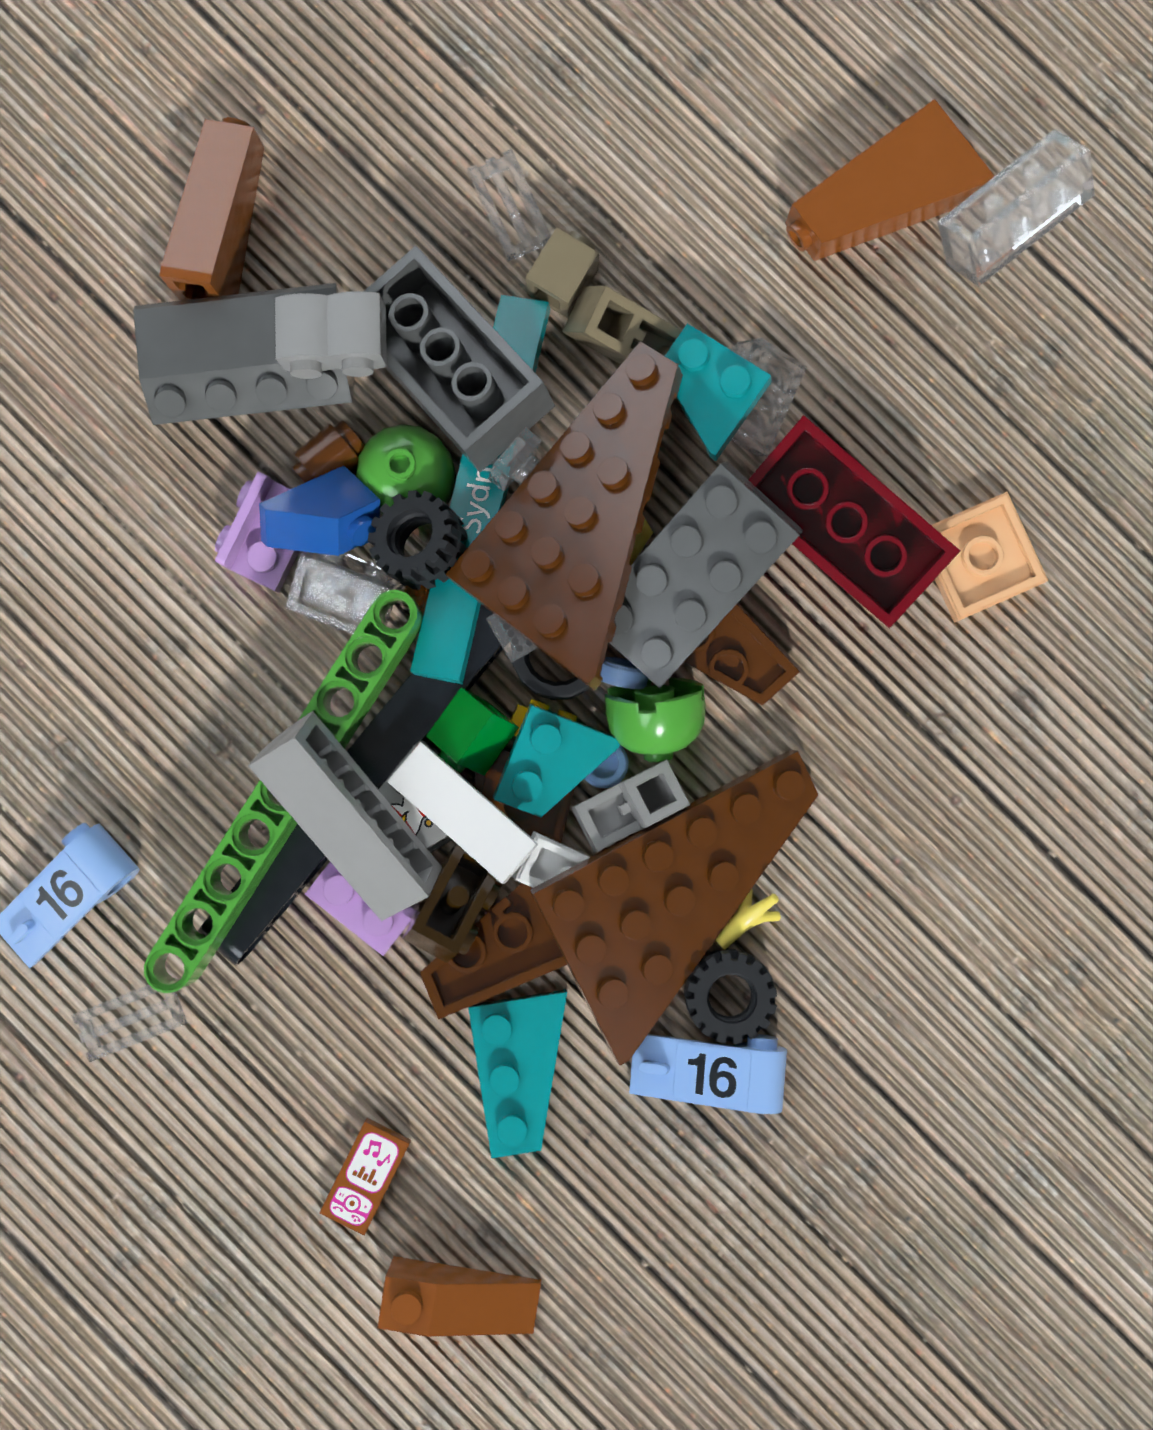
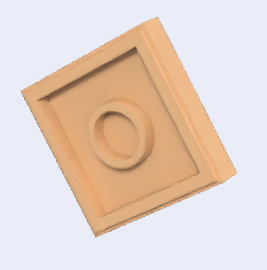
(993, 558)

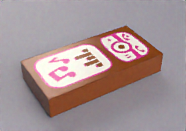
(365, 1176)

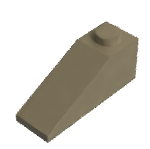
(616, 324)

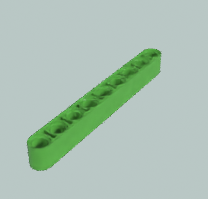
(235, 847)

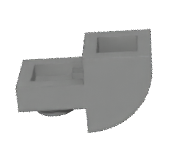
(630, 806)

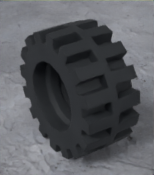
(400, 522)
(752, 1018)

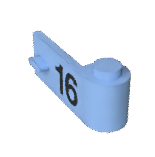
(65, 891)
(712, 1074)

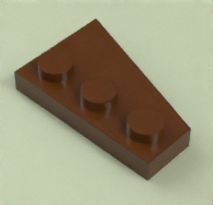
(743, 658)
(507, 952)

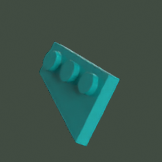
(516, 1066)

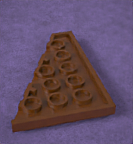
(566, 536)
(658, 899)

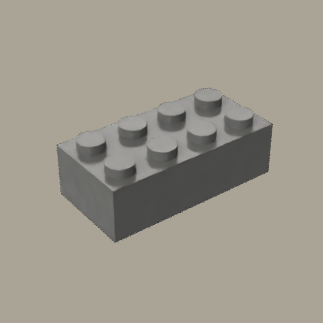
(456, 362)
(698, 571)

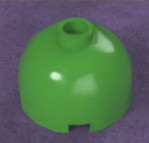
(404, 461)
(656, 718)

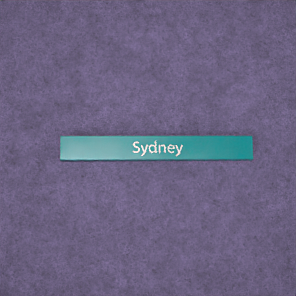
(449, 611)

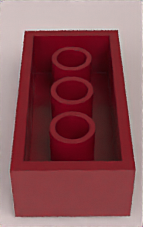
(852, 523)

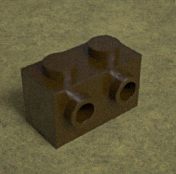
(447, 916)

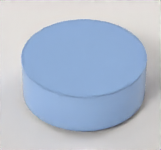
(622, 673)
(610, 771)

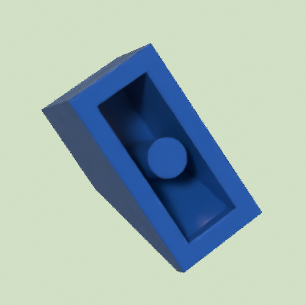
(321, 515)

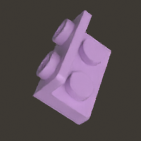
(241, 545)
(342, 902)

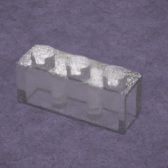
(1017, 207)

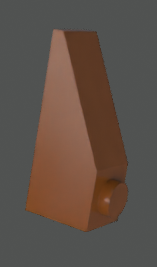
(456, 1300)

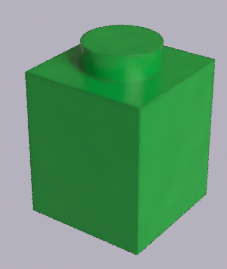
(471, 733)

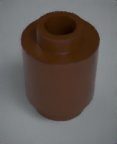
(328, 451)

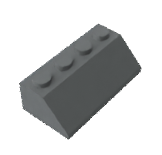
(221, 359)

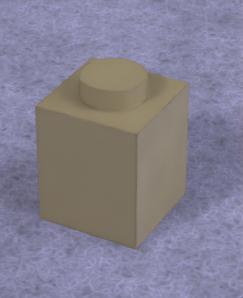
(562, 270)

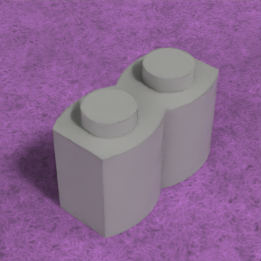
(330, 333)

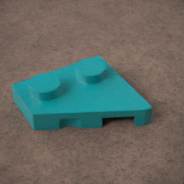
(715, 387)
(550, 760)

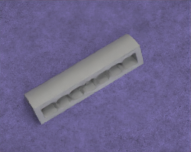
(346, 817)

